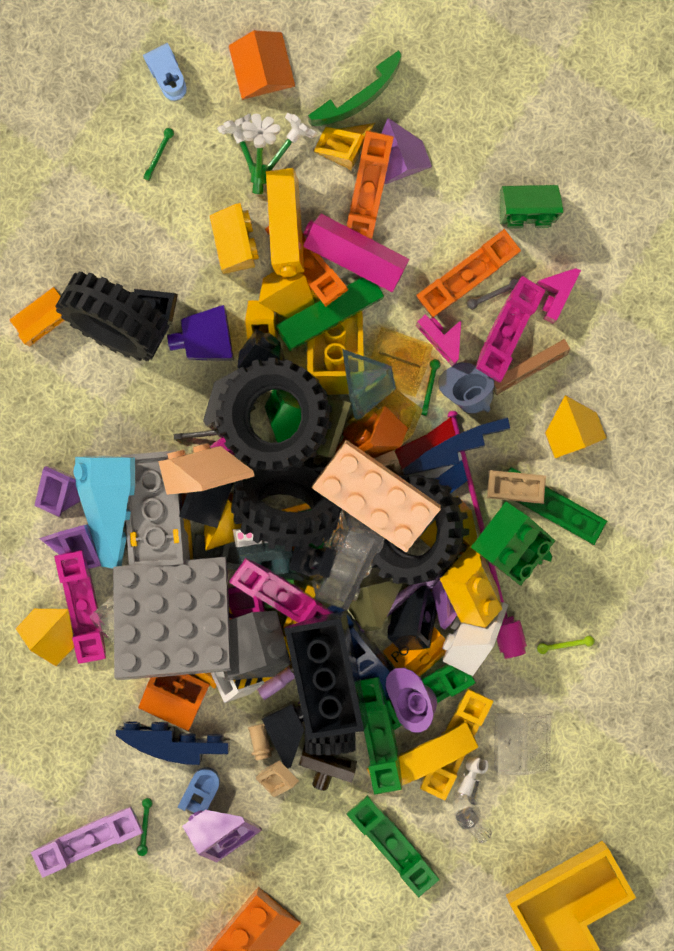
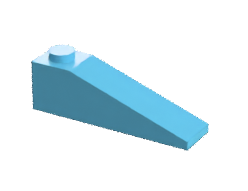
(104, 492)

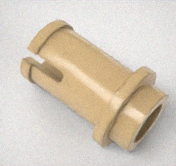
(260, 742)

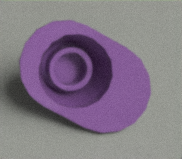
(411, 699)

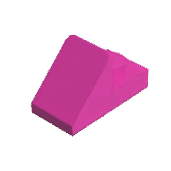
(561, 286)
(447, 344)

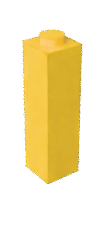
(285, 222)

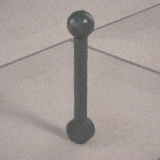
(473, 303)
(197, 434)

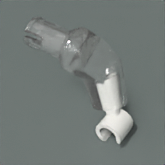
(465, 803)

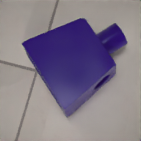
(204, 336)

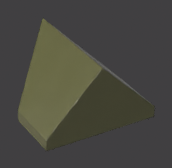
(374, 604)

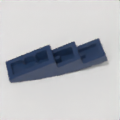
(447, 452)

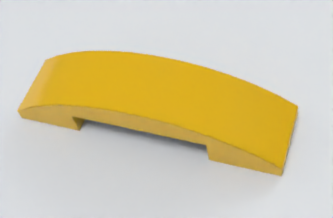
(474, 710)
(436, 753)

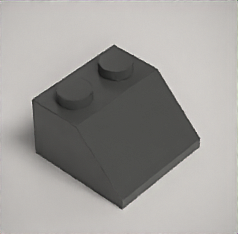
(257, 646)

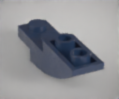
(369, 658)
(161, 743)

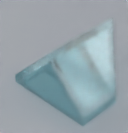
(367, 382)

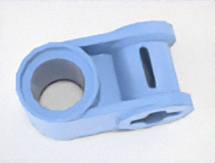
(165, 69)

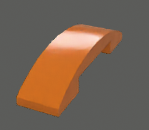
(370, 182)
(468, 273)
(319, 276)

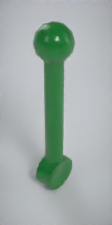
(168, 133)
(434, 364)
(142, 849)

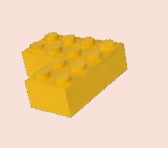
(570, 897)

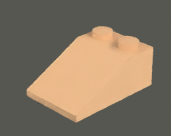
(201, 469)

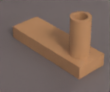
(532, 366)

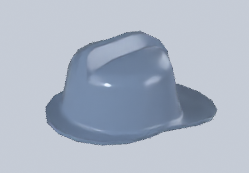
(467, 387)

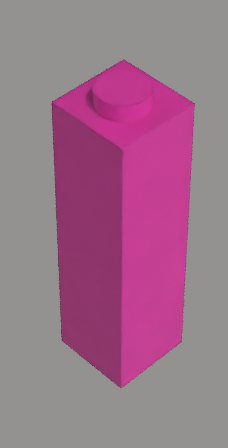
(355, 252)

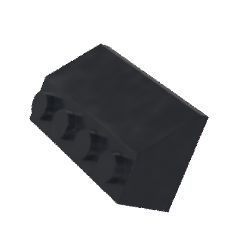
(327, 676)

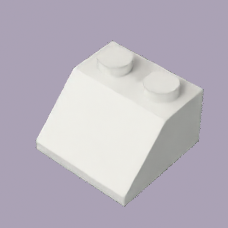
(471, 643)

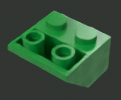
(530, 205)
(283, 414)
(513, 543)

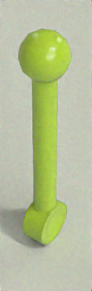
(542, 648)

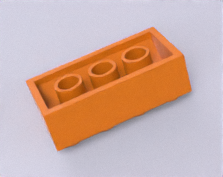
(256, 926)

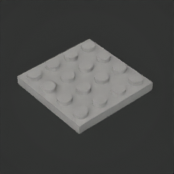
(171, 619)

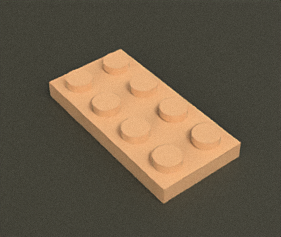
(376, 496)

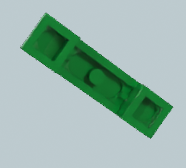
(329, 113)
(444, 682)
(380, 739)
(393, 845)

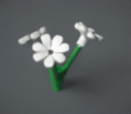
(262, 133)

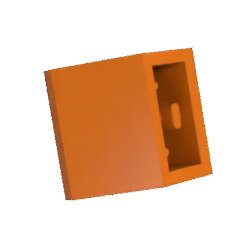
(376, 433)
(175, 698)

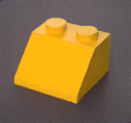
(472, 589)

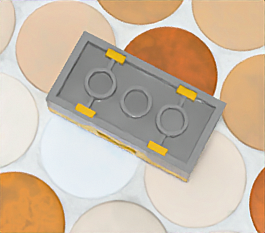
(155, 530)

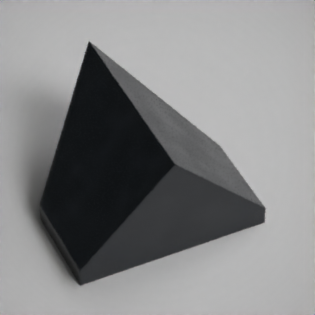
(206, 505)

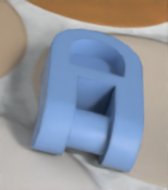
(205, 784)

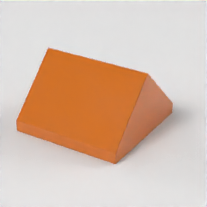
(261, 63)

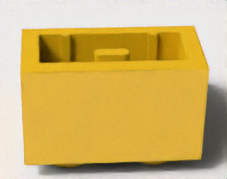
(232, 239)

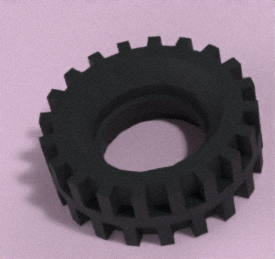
(112, 316)
(239, 401)
(280, 526)
(444, 552)

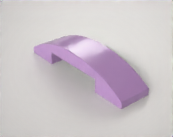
(86, 841)

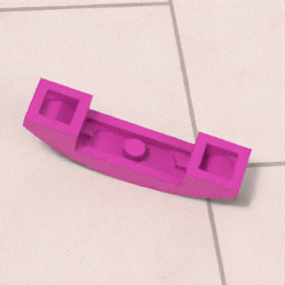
(508, 328)
(276, 592)
(81, 602)

